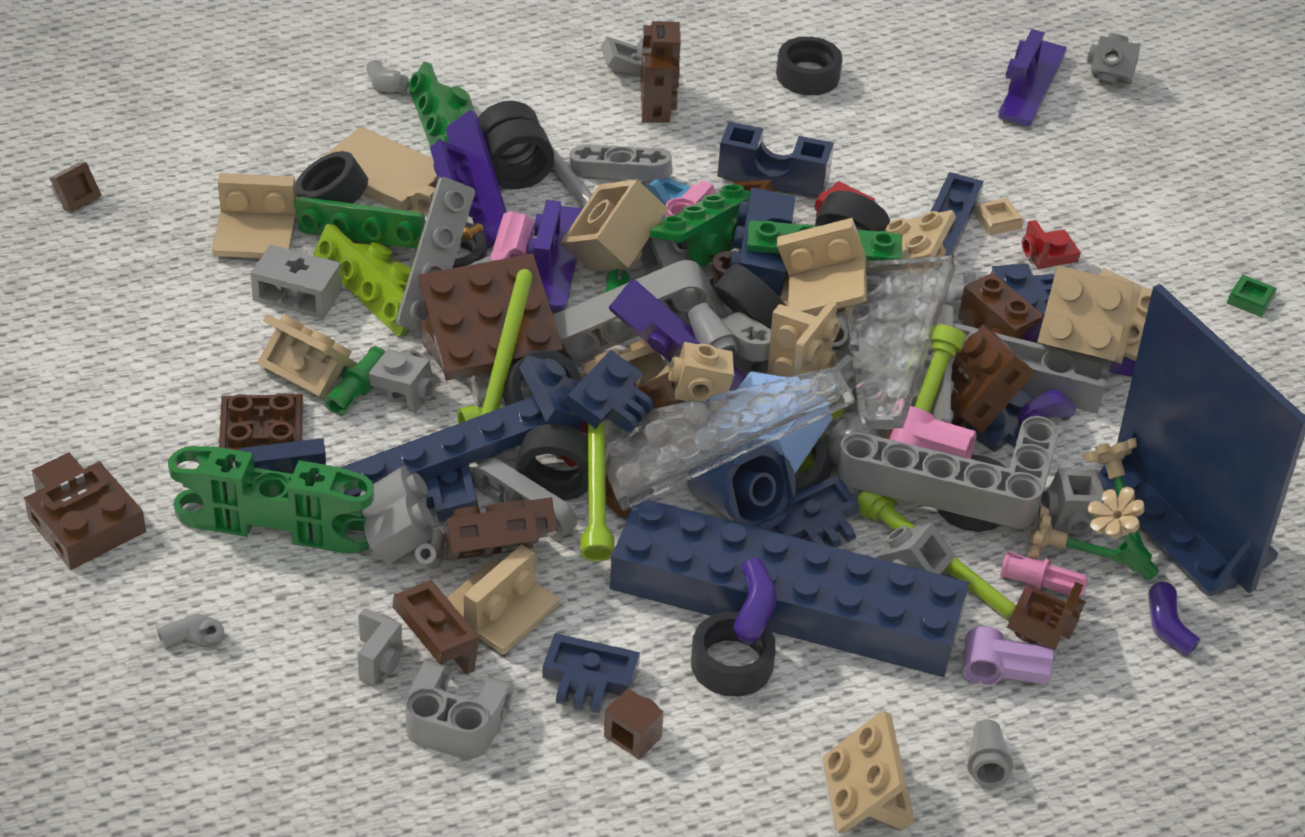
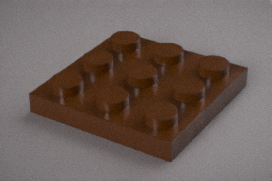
(470, 309)

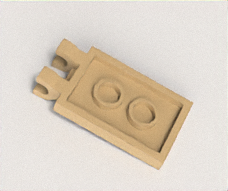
(394, 172)

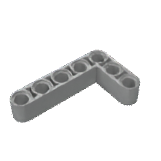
(594, 328)
(955, 482)

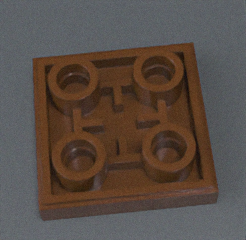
(260, 420)

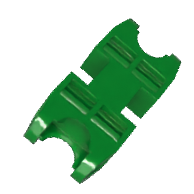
(271, 498)

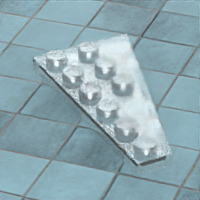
(894, 334)
(701, 435)

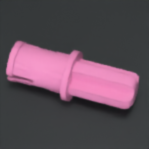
(1041, 574)

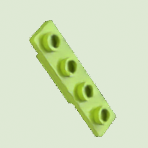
(368, 273)

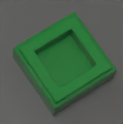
(1252, 295)

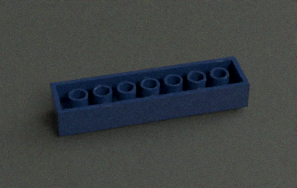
(821, 590)

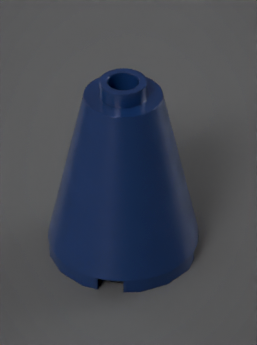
(749, 488)

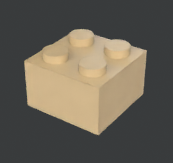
(614, 226)
(1089, 314)

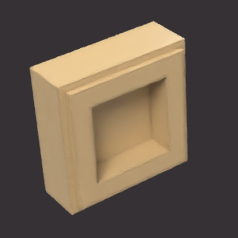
(998, 216)

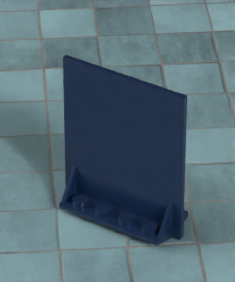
(1208, 449)

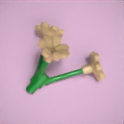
(1114, 517)

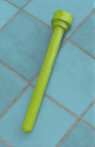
(507, 342)
(946, 343)
(880, 508)
(596, 541)

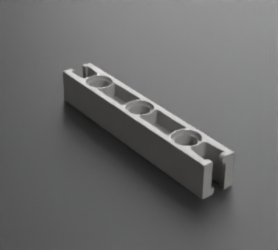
(1072, 373)

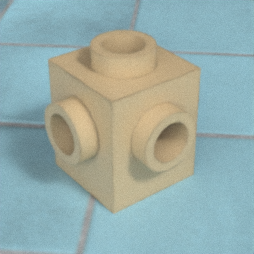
(701, 372)

